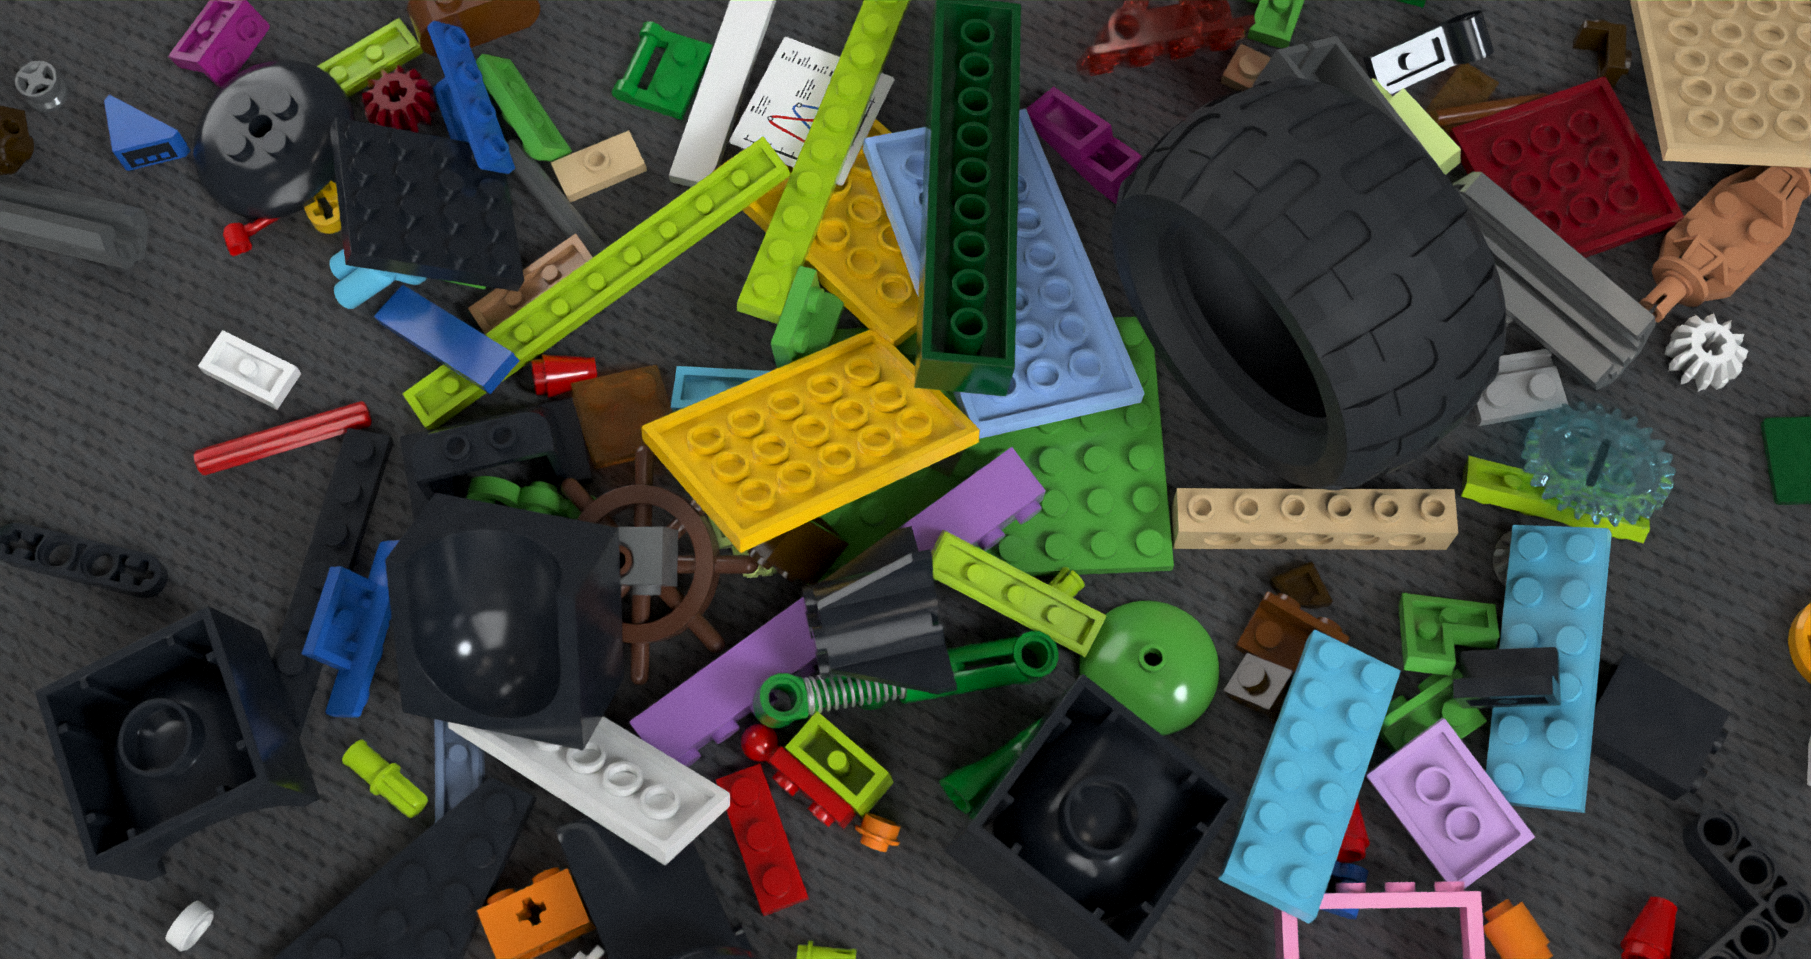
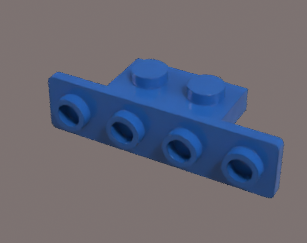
(466, 101)
(351, 631)

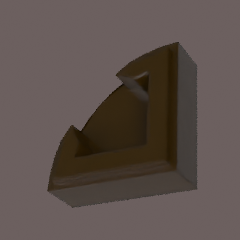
(1303, 586)

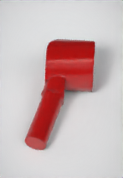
(237, 235)

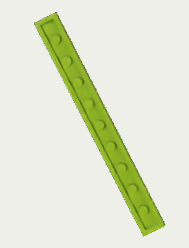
(821, 159)
(610, 274)

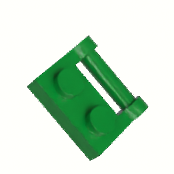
(675, 75)

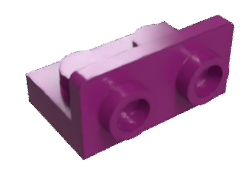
(220, 39)

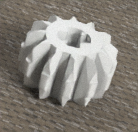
(1689, 354)

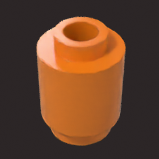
(1515, 932)

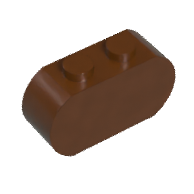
(478, 18)

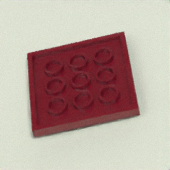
(1573, 167)

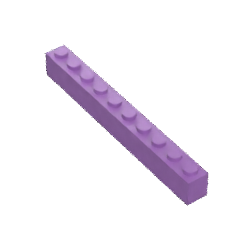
(724, 690)

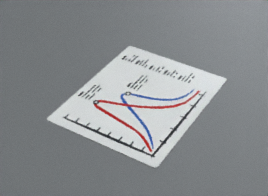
(790, 99)

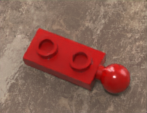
(761, 744)

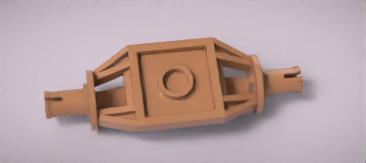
(1727, 236)

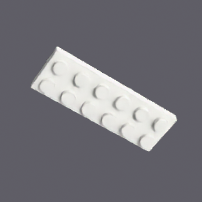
(617, 784)

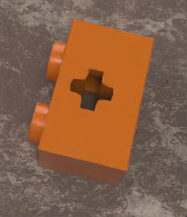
(562, 921)

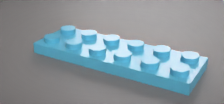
(1559, 602)
(1310, 777)

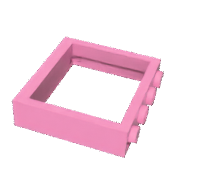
(1395, 896)

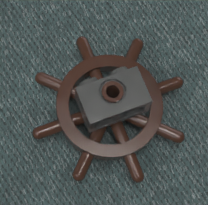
(652, 560)

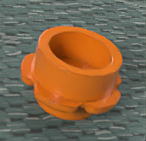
(878, 832)

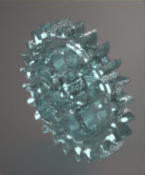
(1630, 479)

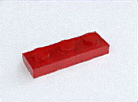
(762, 840)

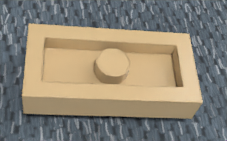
(598, 166)

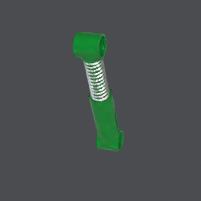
(813, 695)

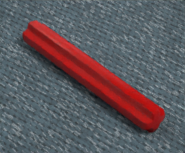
(282, 438)

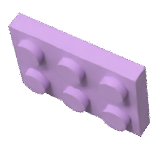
(1449, 805)

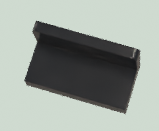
(1508, 678)

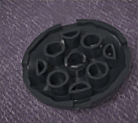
(268, 138)

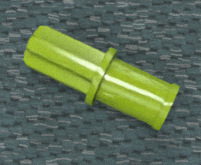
(385, 779)

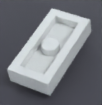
(249, 369)

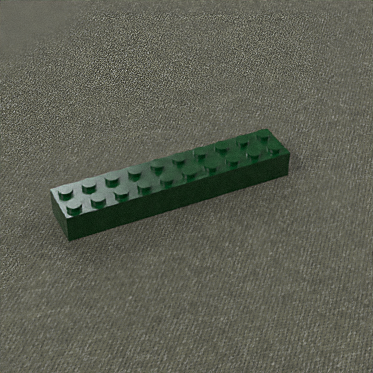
(970, 199)

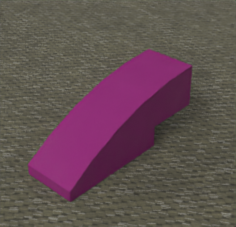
(1083, 141)

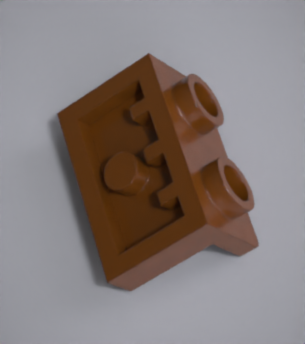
(1282, 629)

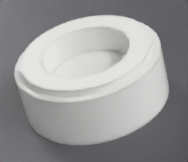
(189, 926)

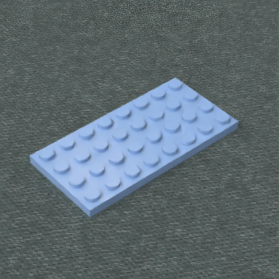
(1065, 335)

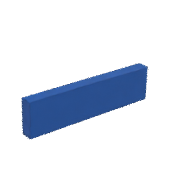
(447, 339)

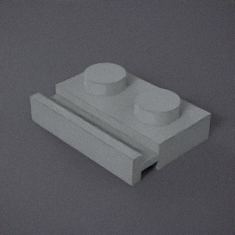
(1522, 389)

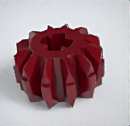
(399, 100)

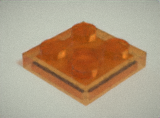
(615, 409)

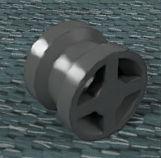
(39, 76)

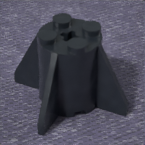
(881, 618)

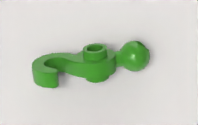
(537, 497)

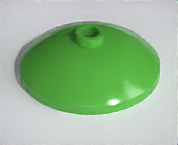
(1161, 695)

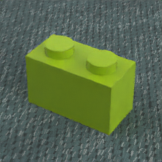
(840, 764)

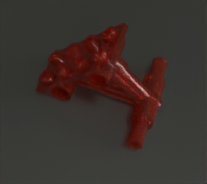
(1162, 31)

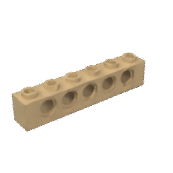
(1314, 519)

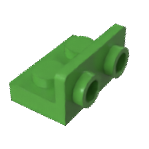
(806, 319)
(1410, 718)

